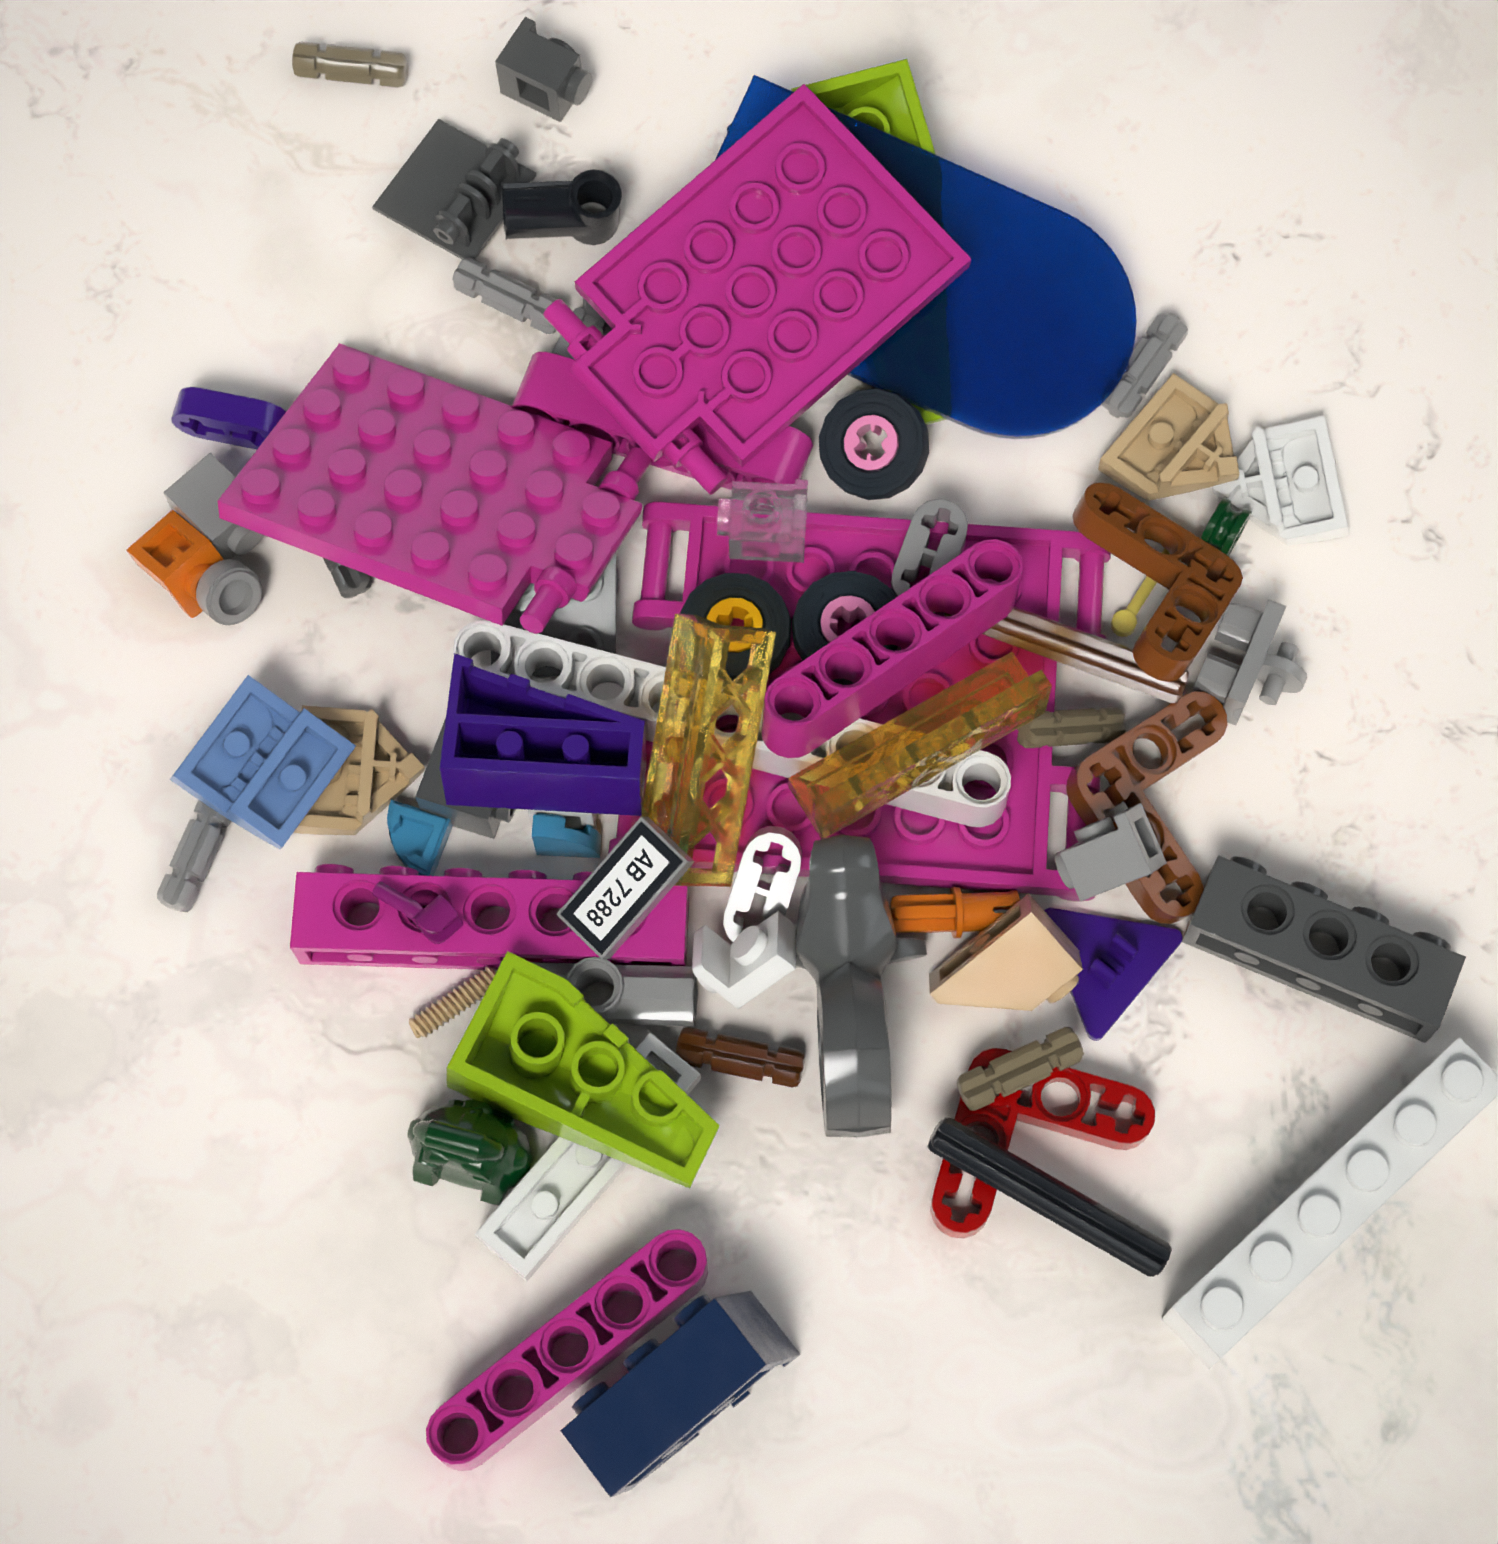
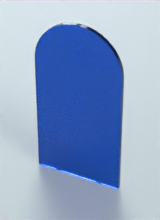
(1023, 333)

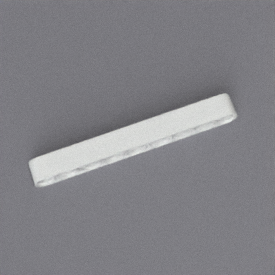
(642, 687)

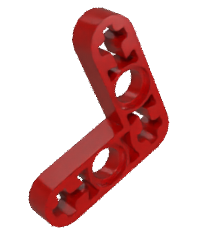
(1001, 1120)

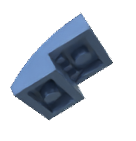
(263, 763)

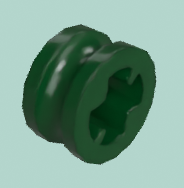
(1225, 526)

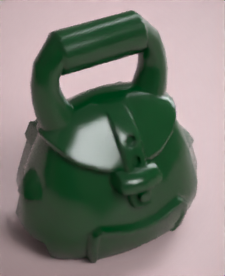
(469, 1148)

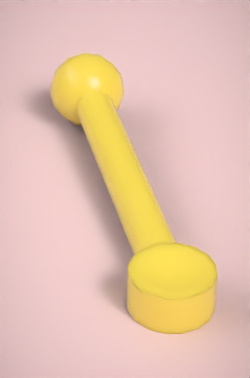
(1125, 620)

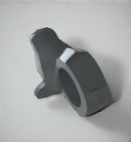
(845, 945)

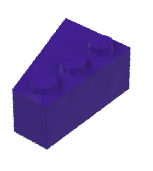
(537, 749)

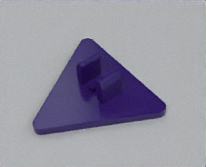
(1116, 963)

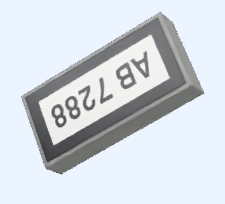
(625, 888)

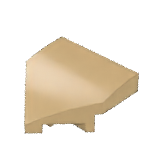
(1173, 445)
(368, 778)

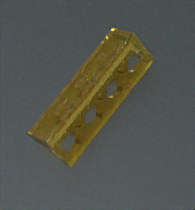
(686, 739)
(919, 744)

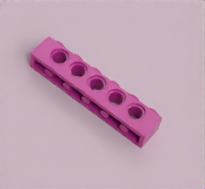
(330, 893)

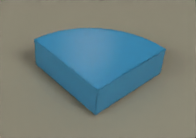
(417, 836)
(554, 839)

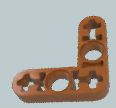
(1201, 586)
(1129, 781)

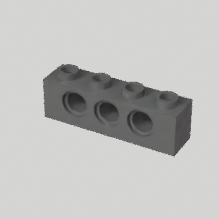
(1347, 979)

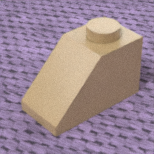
(1010, 963)

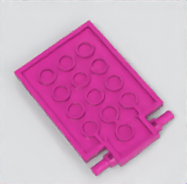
(755, 290)
(438, 490)

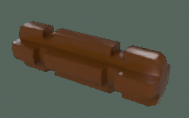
(741, 1057)

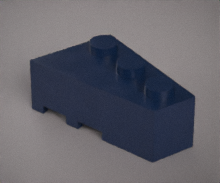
(676, 1388)

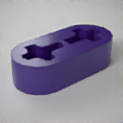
(225, 417)

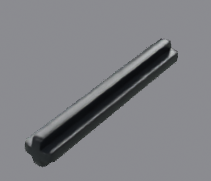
(1049, 1197)

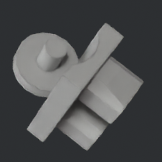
(1252, 633)

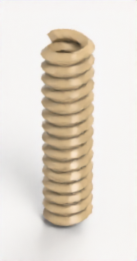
(452, 1004)

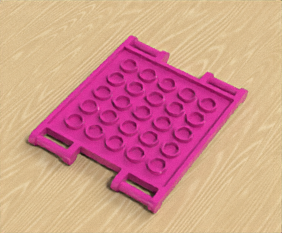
(907, 844)

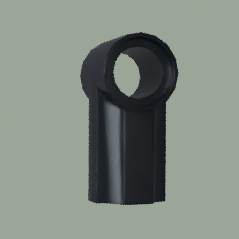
(556, 208)

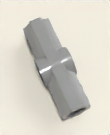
(640, 991)

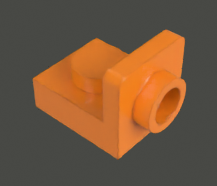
(175, 558)

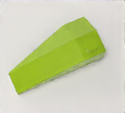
(569, 1072)

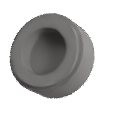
(229, 592)

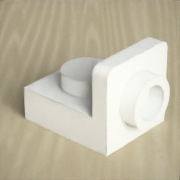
(748, 965)

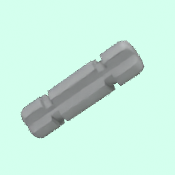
(503, 293)
(1146, 364)
(192, 859)

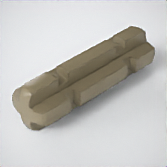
(349, 64)
(1073, 727)
(1020, 1068)

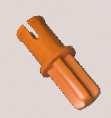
(949, 912)

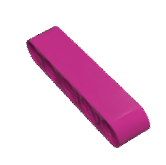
(557, 395)
(880, 672)
(534, 1355)

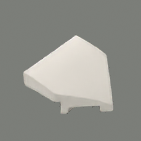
(1290, 483)

